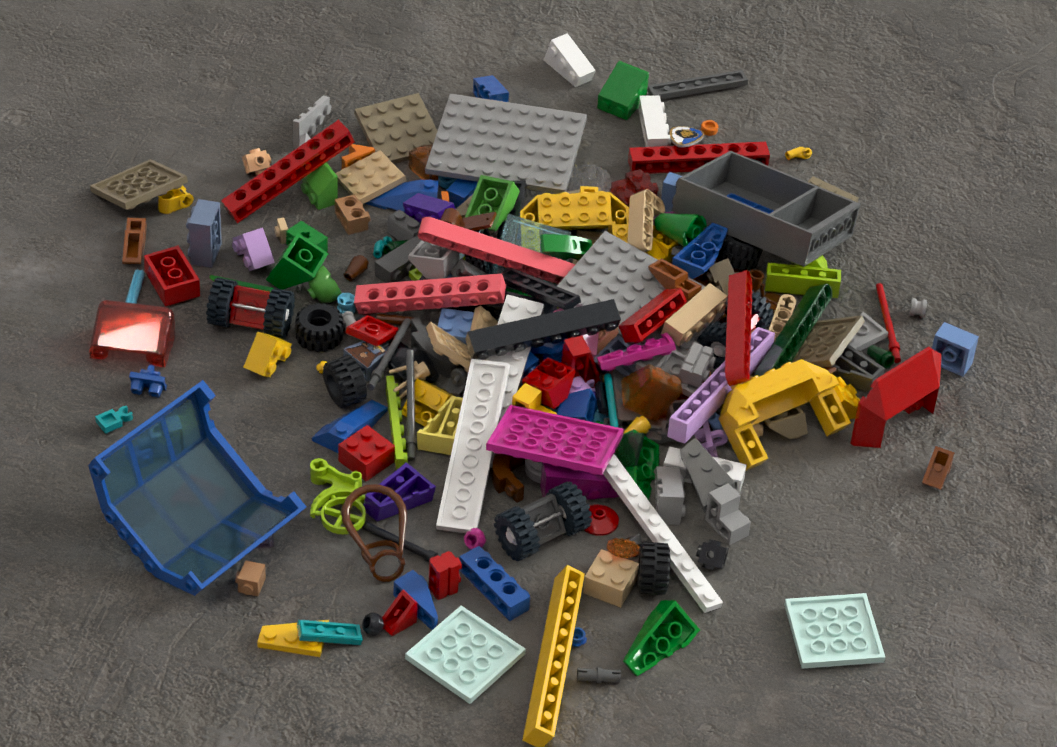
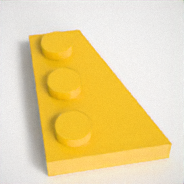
(286, 639)

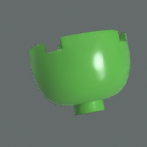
(324, 287)

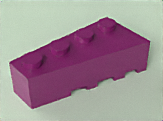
(591, 485)

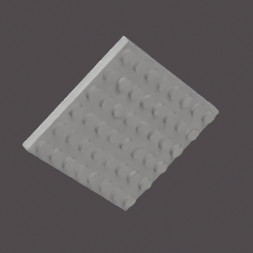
(506, 143)
(620, 273)

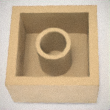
(610, 578)

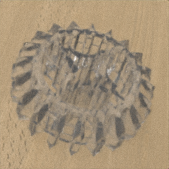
(589, 176)

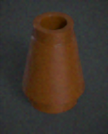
(356, 267)

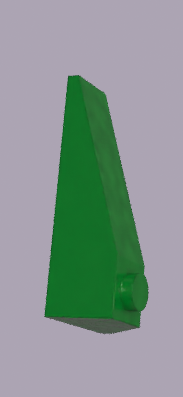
(647, 462)
(662, 634)

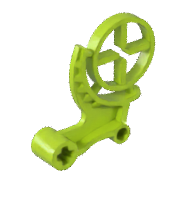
(341, 488)

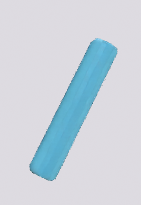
(135, 286)

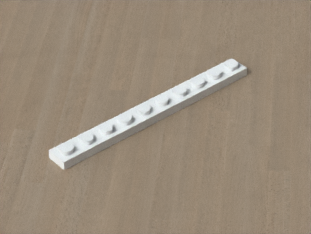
(660, 533)

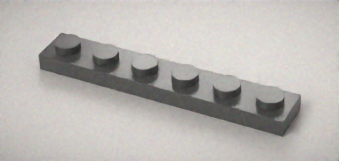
(698, 85)

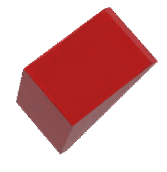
(400, 614)

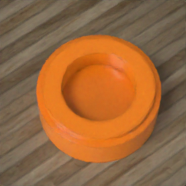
(709, 127)

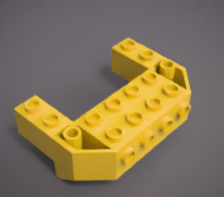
(580, 211)
(773, 395)

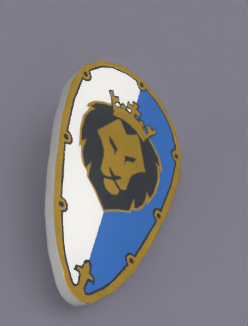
(685, 136)

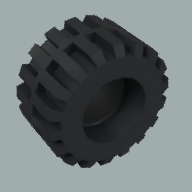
(740, 253)
(319, 327)
(345, 381)
(653, 568)

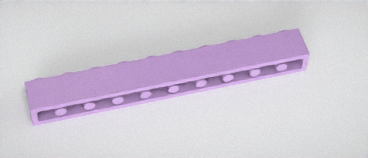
(713, 391)

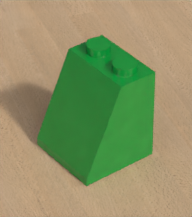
(622, 90)
(297, 263)

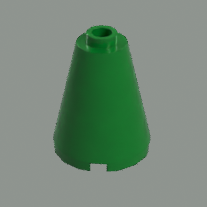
(680, 227)

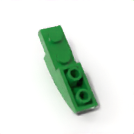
(564, 246)

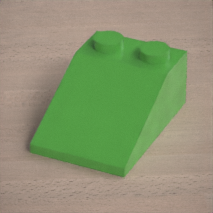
(493, 196)

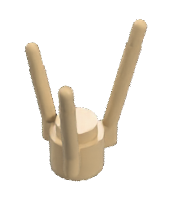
(420, 372)

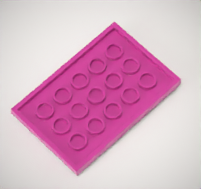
(555, 439)

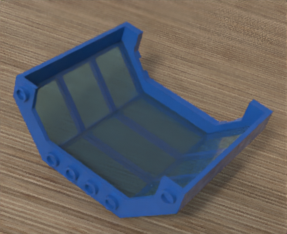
(186, 495)

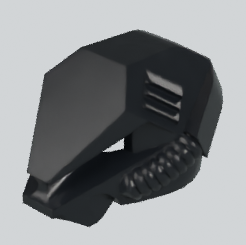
(399, 360)

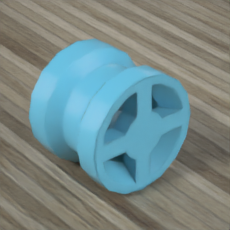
(346, 303)

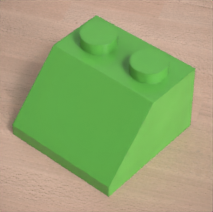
(321, 186)

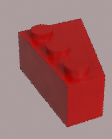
(578, 356)

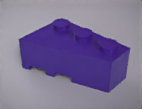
(406, 482)

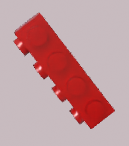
(652, 315)

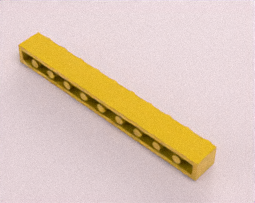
(553, 657)

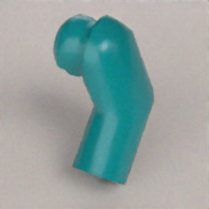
(378, 247)

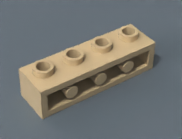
(695, 314)

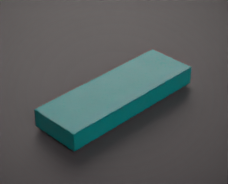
(329, 632)

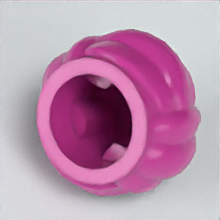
(474, 538)

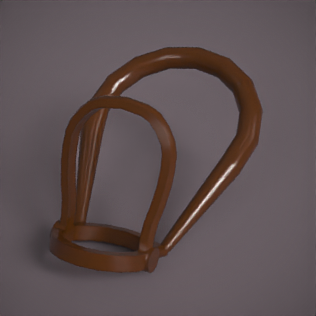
(371, 560)

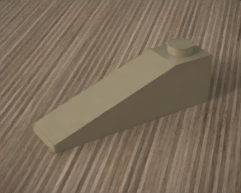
(789, 424)

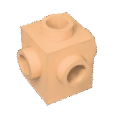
(251, 164)

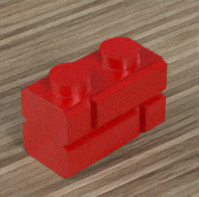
(444, 575)

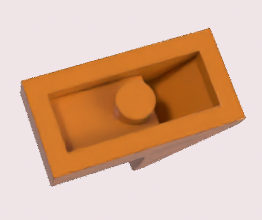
(356, 153)

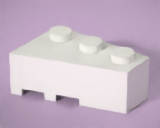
(569, 61)

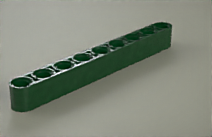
(796, 328)

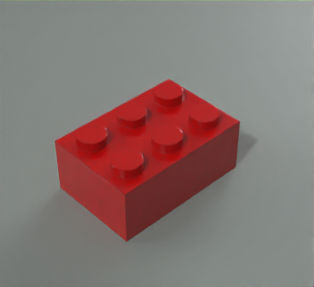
(172, 275)

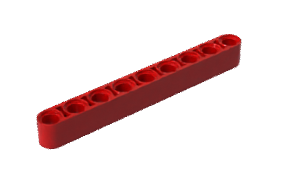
(738, 328)

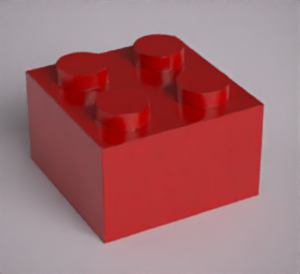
(366, 452)

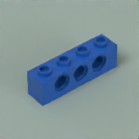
(494, 583)

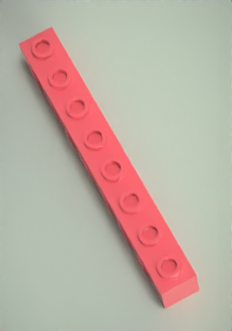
(430, 294)

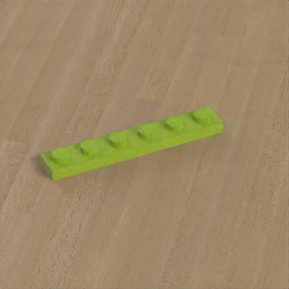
(395, 418)

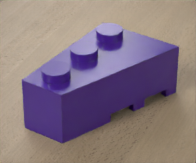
(425, 206)

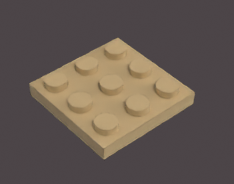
(371, 177)
(449, 345)

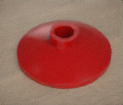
(603, 520)

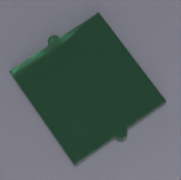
(629, 449)

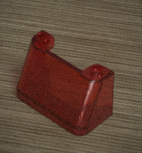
(133, 329)

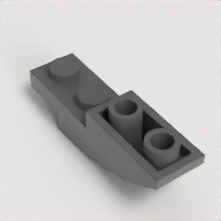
(421, 341)

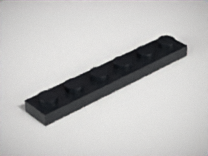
(540, 289)

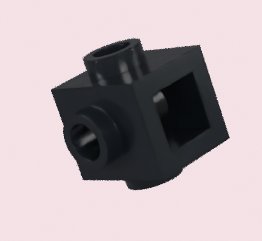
(719, 551)

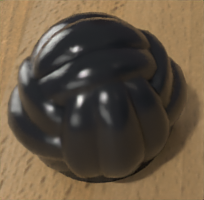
(373, 624)

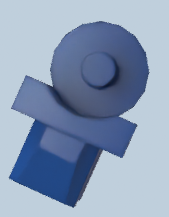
(147, 378)

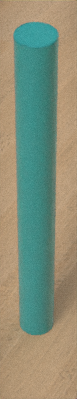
(610, 400)

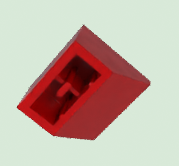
(553, 380)

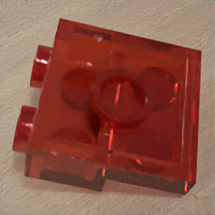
(633, 183)

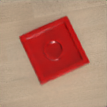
(372, 330)

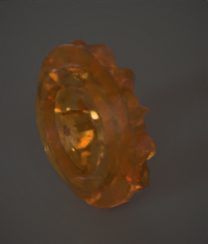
(623, 548)

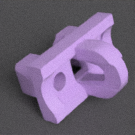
(706, 434)

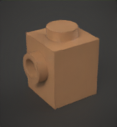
(251, 578)

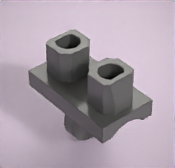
(456, 383)

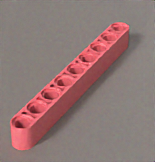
(493, 250)

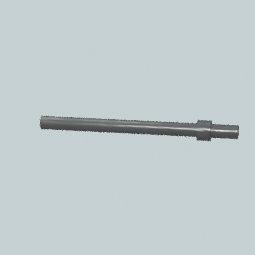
(378, 374)
(411, 438)

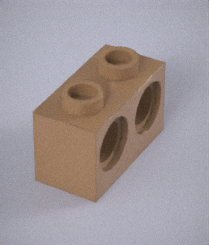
(352, 214)

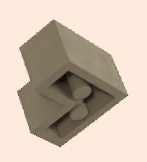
(719, 275)

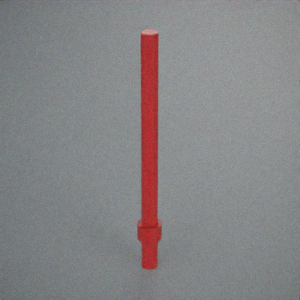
(893, 345)

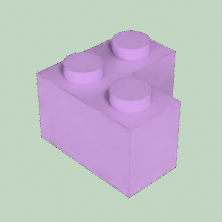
(255, 249)

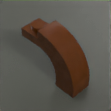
(504, 479)

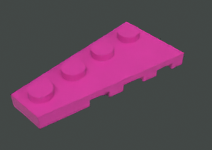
(635, 352)

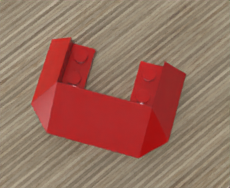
(902, 388)

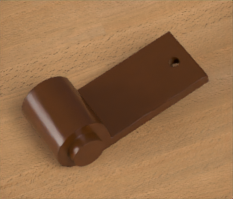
(472, 223)

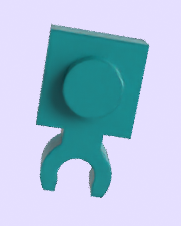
(112, 420)

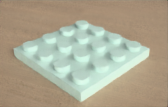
(834, 630)
(465, 654)

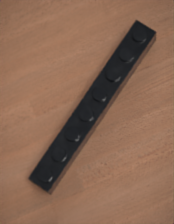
(542, 329)

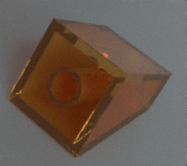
(650, 391)

